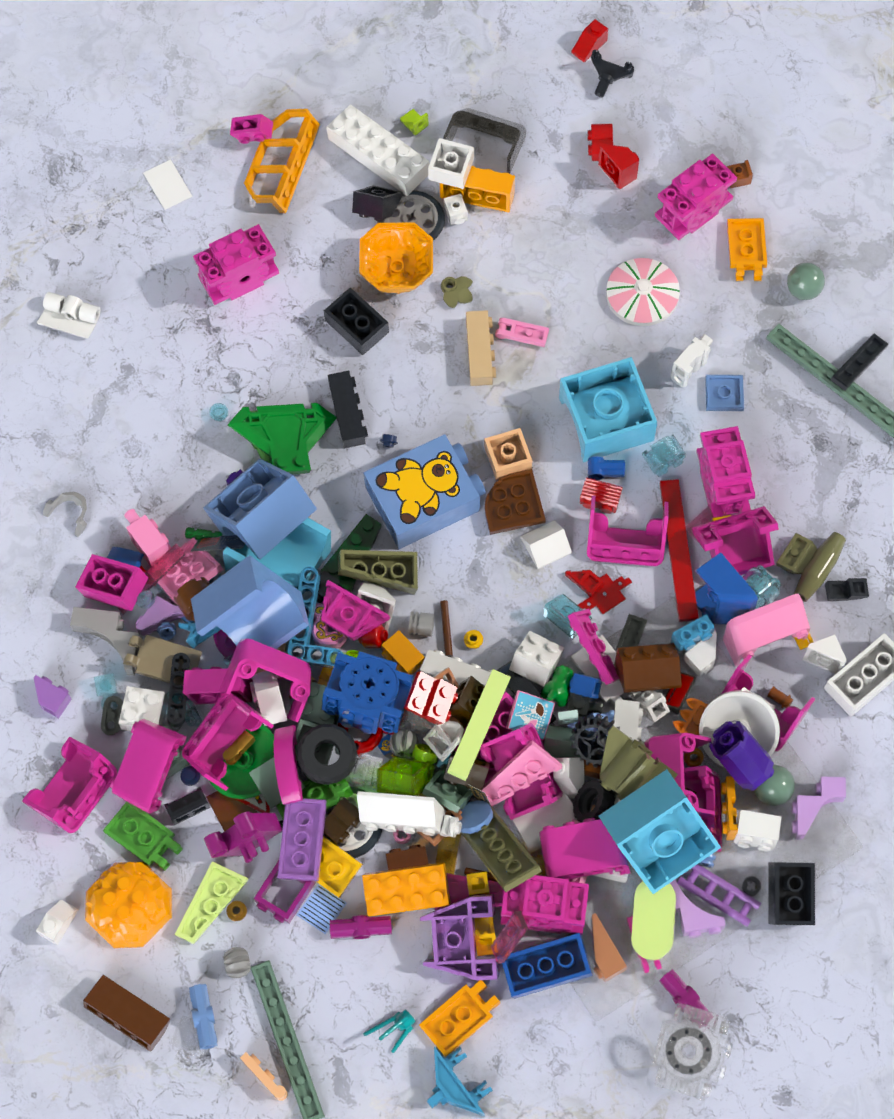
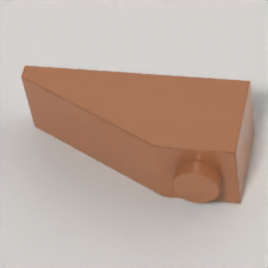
(606, 956)

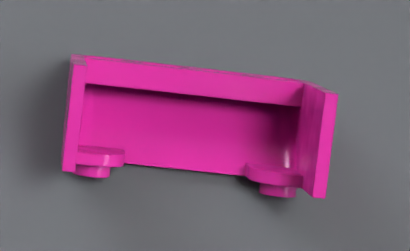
(626, 545)
(253, 654)
(788, 719)
(217, 733)
(670, 752)

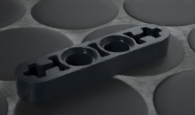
(177, 690)

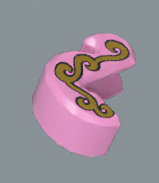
(320, 632)

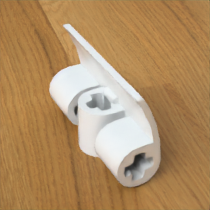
(69, 315)
(533, 822)

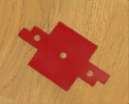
(611, 599)

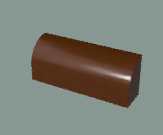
(126, 1012)

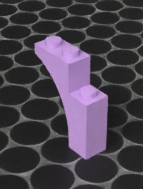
(693, 919)

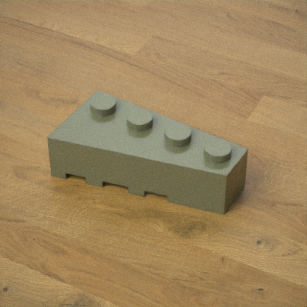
(384, 568)

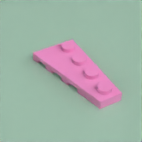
(521, 771)

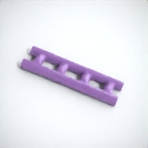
(722, 905)

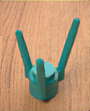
(401, 1021)

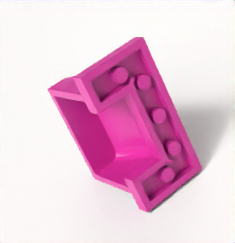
(740, 538)

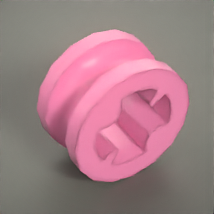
(403, 840)

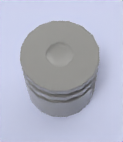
(421, 624)

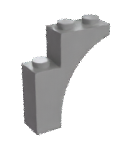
(107, 627)

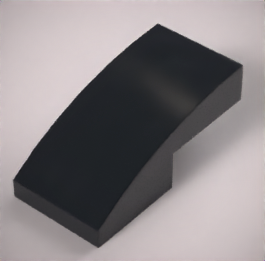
(847, 590)

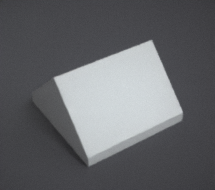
(546, 544)
(826, 654)

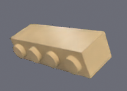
(479, 348)

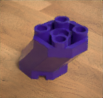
(741, 755)

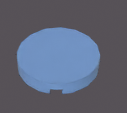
(475, 816)

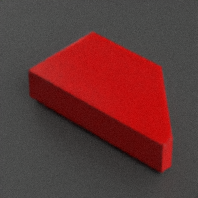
(586, 580)

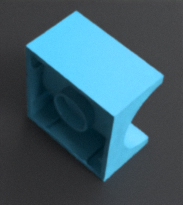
(609, 408)
(303, 547)
(659, 831)

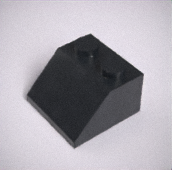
(375, 202)

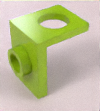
(415, 122)

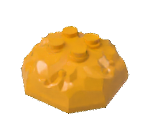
(396, 256)
(128, 904)

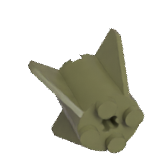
(628, 764)

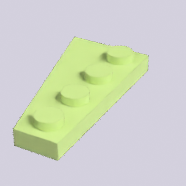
(211, 898)

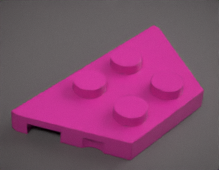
(349, 613)

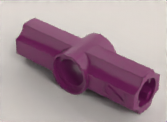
(360, 927)
(680, 991)

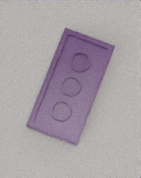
(302, 840)

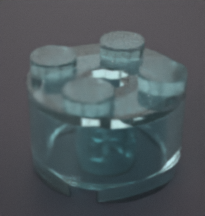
(664, 454)
(763, 585)

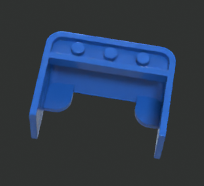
(725, 591)

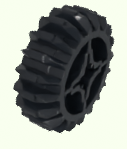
(586, 741)

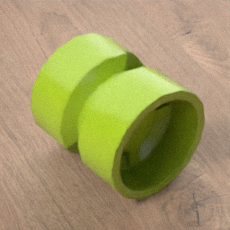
(425, 754)

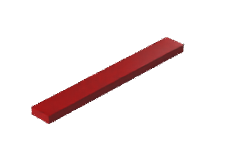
(679, 552)

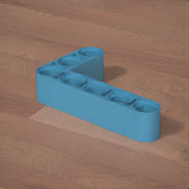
(303, 643)

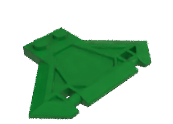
(284, 432)

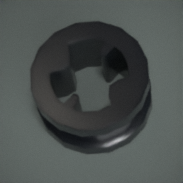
(751, 879)

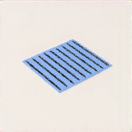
(321, 908)

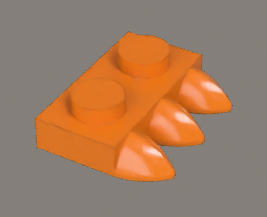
(691, 717)

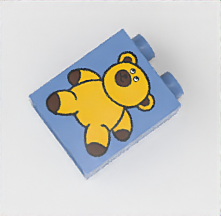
(424, 490)

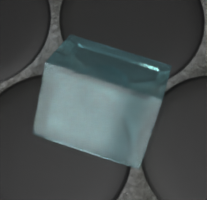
(557, 613)

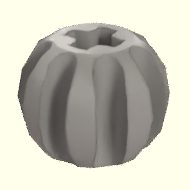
(403, 743)
(236, 962)

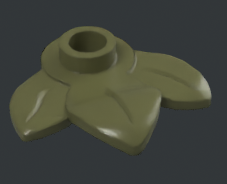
(459, 291)

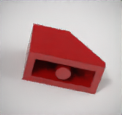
(591, 38)

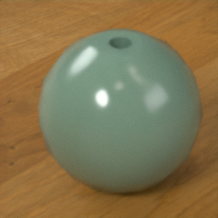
(806, 281)
(776, 789)

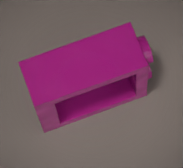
(279, 914)

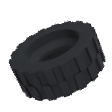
(585, 796)

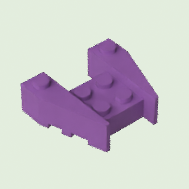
(455, 938)

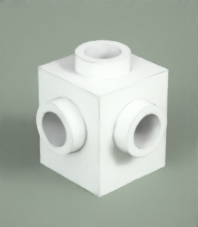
(653, 705)

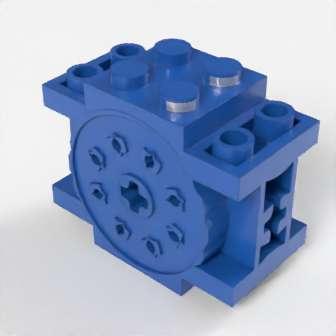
(367, 693)

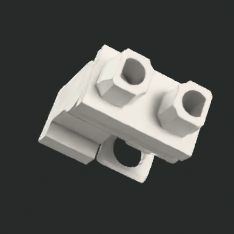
(691, 360)

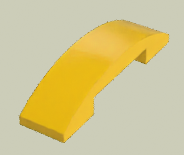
(483, 926)

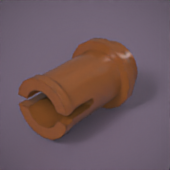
(779, 697)

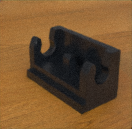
(187, 806)

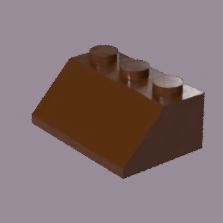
(648, 667)

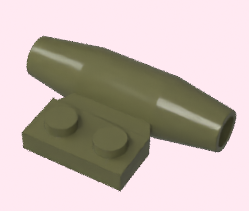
(812, 563)

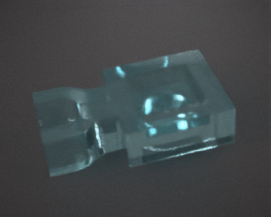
(105, 687)

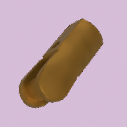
(238, 748)

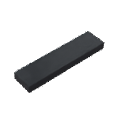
(859, 362)

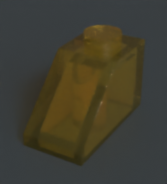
(448, 852)

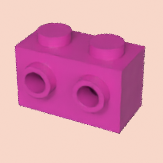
(251, 128)

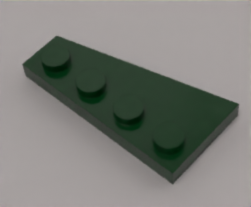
(360, 538)

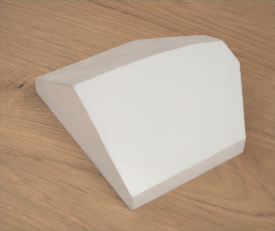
(444, 738)

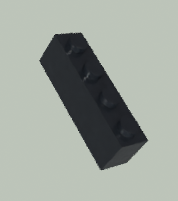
(346, 409)

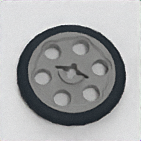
(420, 199)

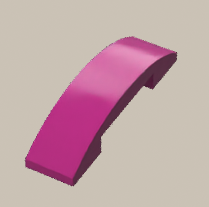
(286, 765)

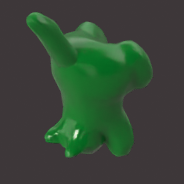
(558, 687)

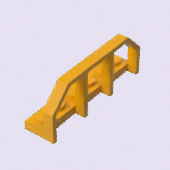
(295, 164)

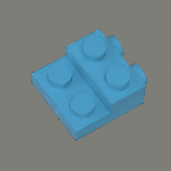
(692, 633)

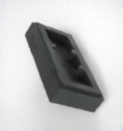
(632, 632)

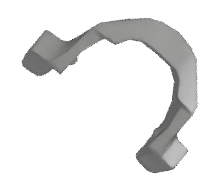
(69, 496)

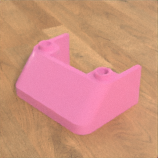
(765, 626)

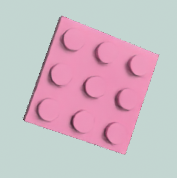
(193, 565)

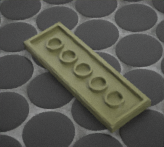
(502, 853)

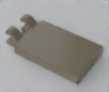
(156, 657)

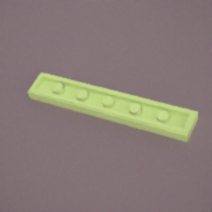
(478, 725)

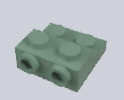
(449, 795)

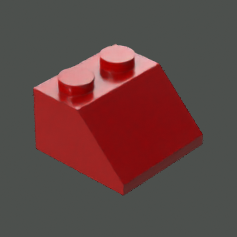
(619, 164)

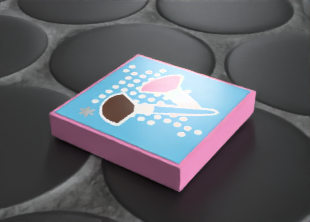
(532, 710)

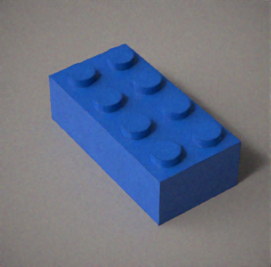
(547, 966)

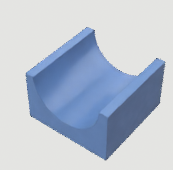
(260, 507)
(252, 605)

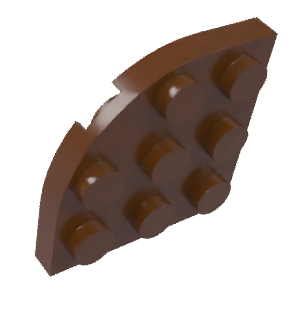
(513, 503)

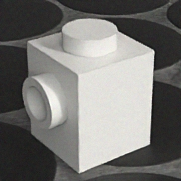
(455, 209)

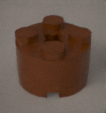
(187, 592)

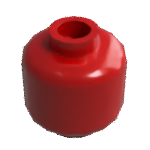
(374, 638)

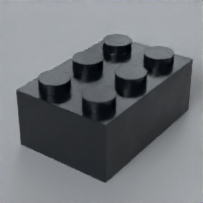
(356, 321)
(791, 893)

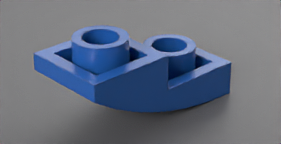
(126, 556)

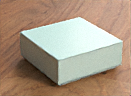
(567, 717)

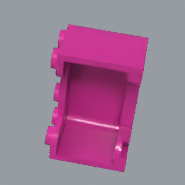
(581, 850)

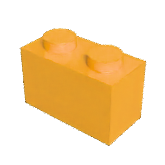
(402, 652)

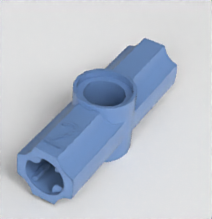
(203, 1016)

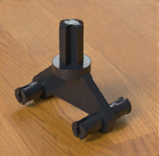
(609, 72)

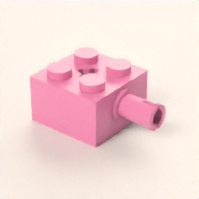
(146, 537)

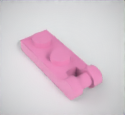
(522, 332)

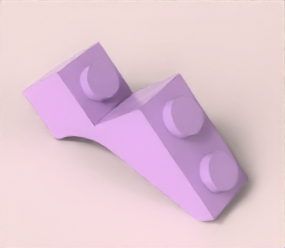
(158, 613)
(807, 807)

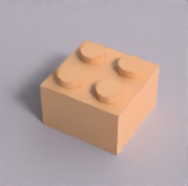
(507, 453)

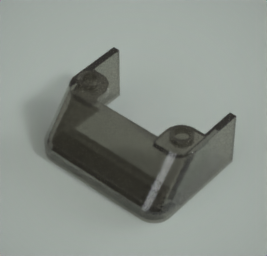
(507, 130)

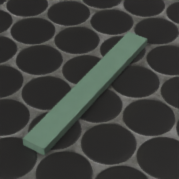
(287, 1041)

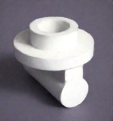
(450, 826)

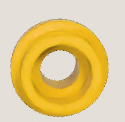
(473, 644)

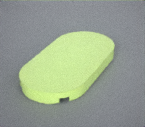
(653, 921)

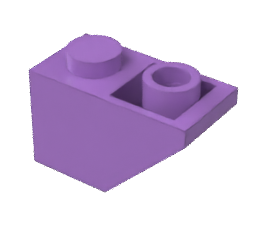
(51, 698)

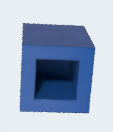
(585, 685)

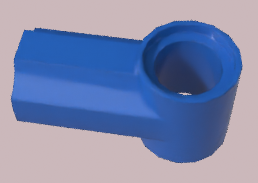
(600, 468)

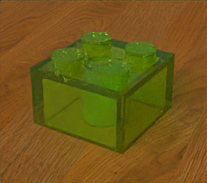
(403, 777)

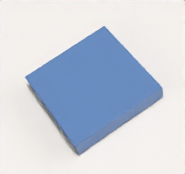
(724, 393)

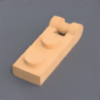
(265, 1077)

